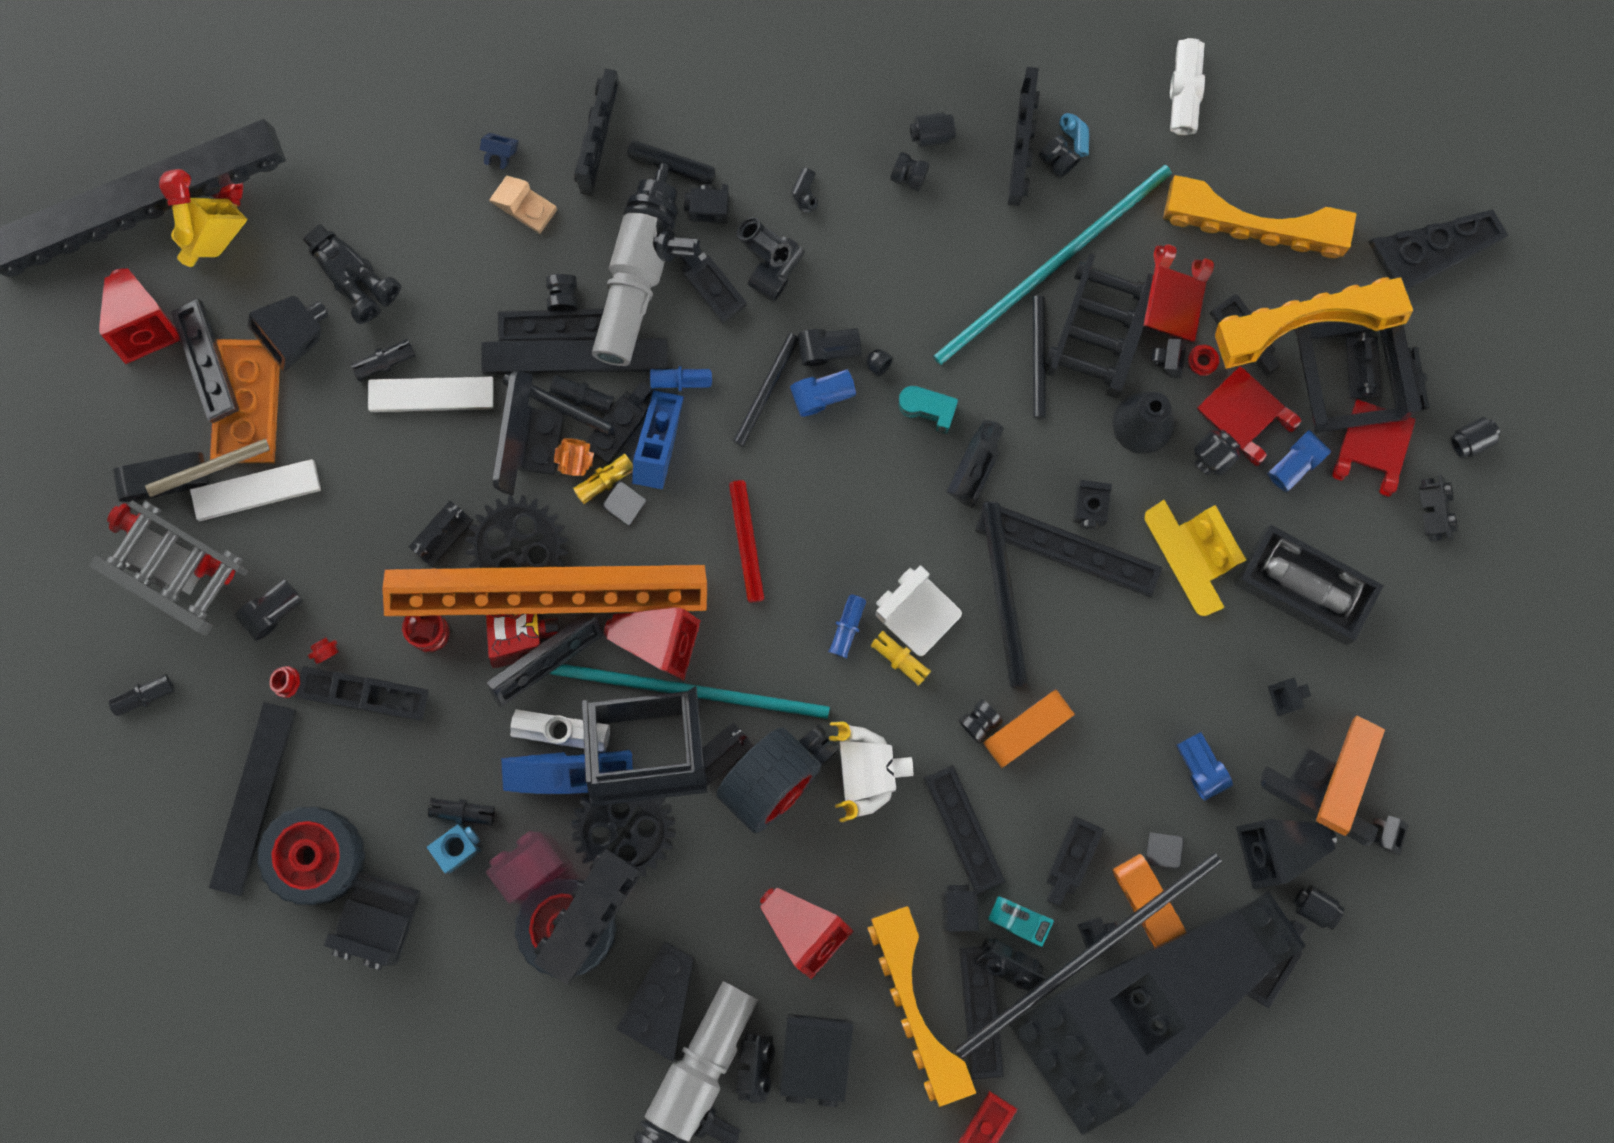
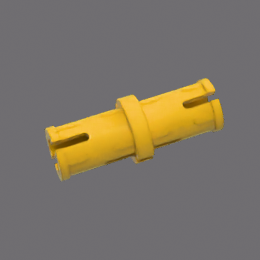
(603, 479)
(900, 658)

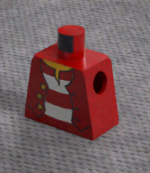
(515, 636)

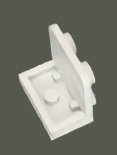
(917, 611)

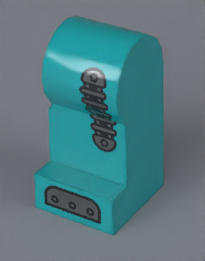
(929, 405)
(1020, 921)

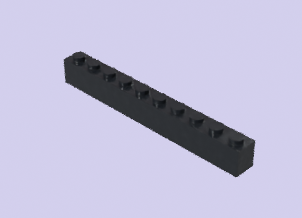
(136, 197)

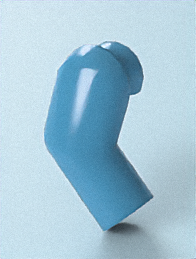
(1078, 131)

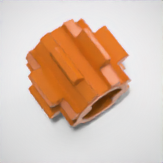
(573, 457)

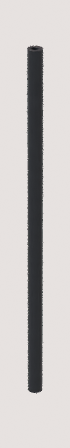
(1088, 955)

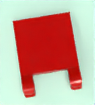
(1176, 297)
(1244, 411)
(1376, 447)

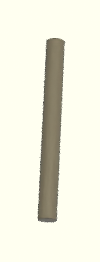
(207, 467)

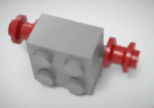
(122, 519)

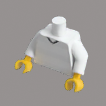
(867, 770)

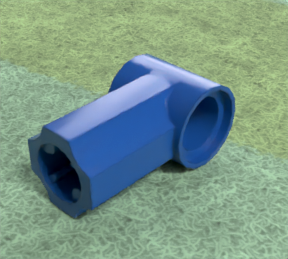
(815, 394)
(1303, 456)
(1207, 773)

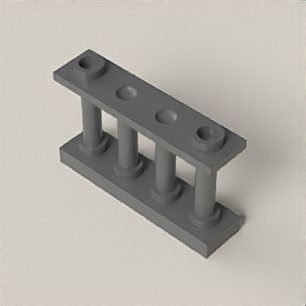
(168, 598)

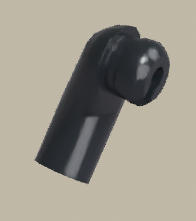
(802, 193)

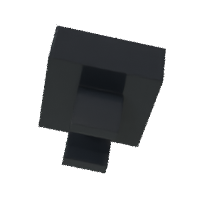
(1171, 358)
(1288, 696)
(1393, 834)
(1094, 929)

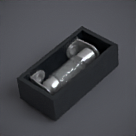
(1309, 585)

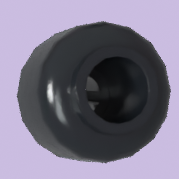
(1216, 452)

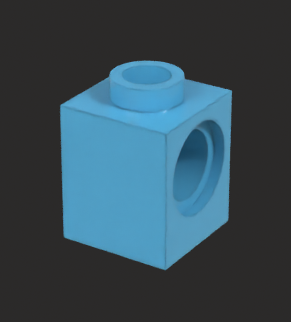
(440, 848)

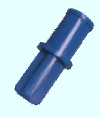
(680, 378)
(847, 625)

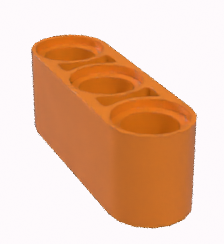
(1028, 728)
(1140, 887)

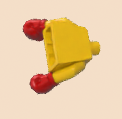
(201, 224)

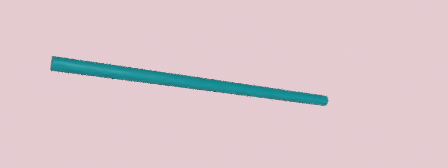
(1052, 265)
(703, 692)

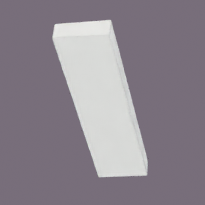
(431, 394)
(255, 490)

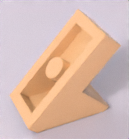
(523, 204)

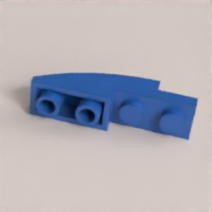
(557, 772)

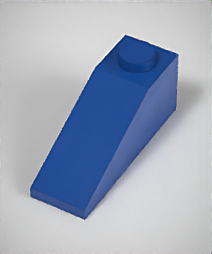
(657, 440)

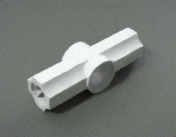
(1187, 86)
(540, 728)

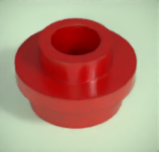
(1208, 352)
(323, 650)
(285, 681)

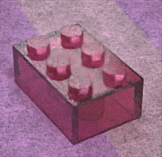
(528, 866)

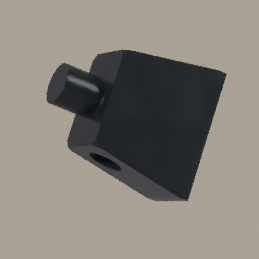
(287, 328)

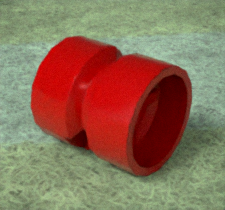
(426, 632)

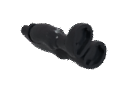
(347, 267)

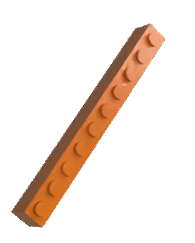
(543, 590)

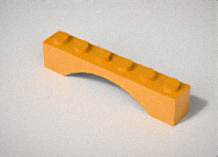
(1197, 205)
(1372, 306)
(946, 1071)

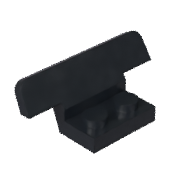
(526, 436)
(1307, 790)

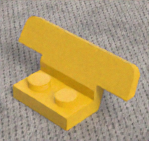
(1196, 552)

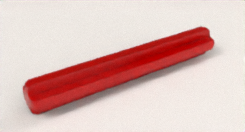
(746, 541)

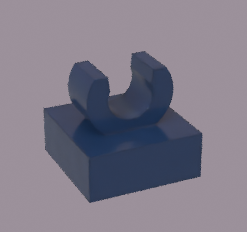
(500, 146)

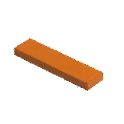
(1350, 775)

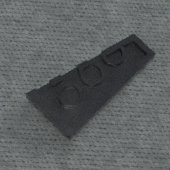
(1024, 131)
(596, 134)
(1437, 247)

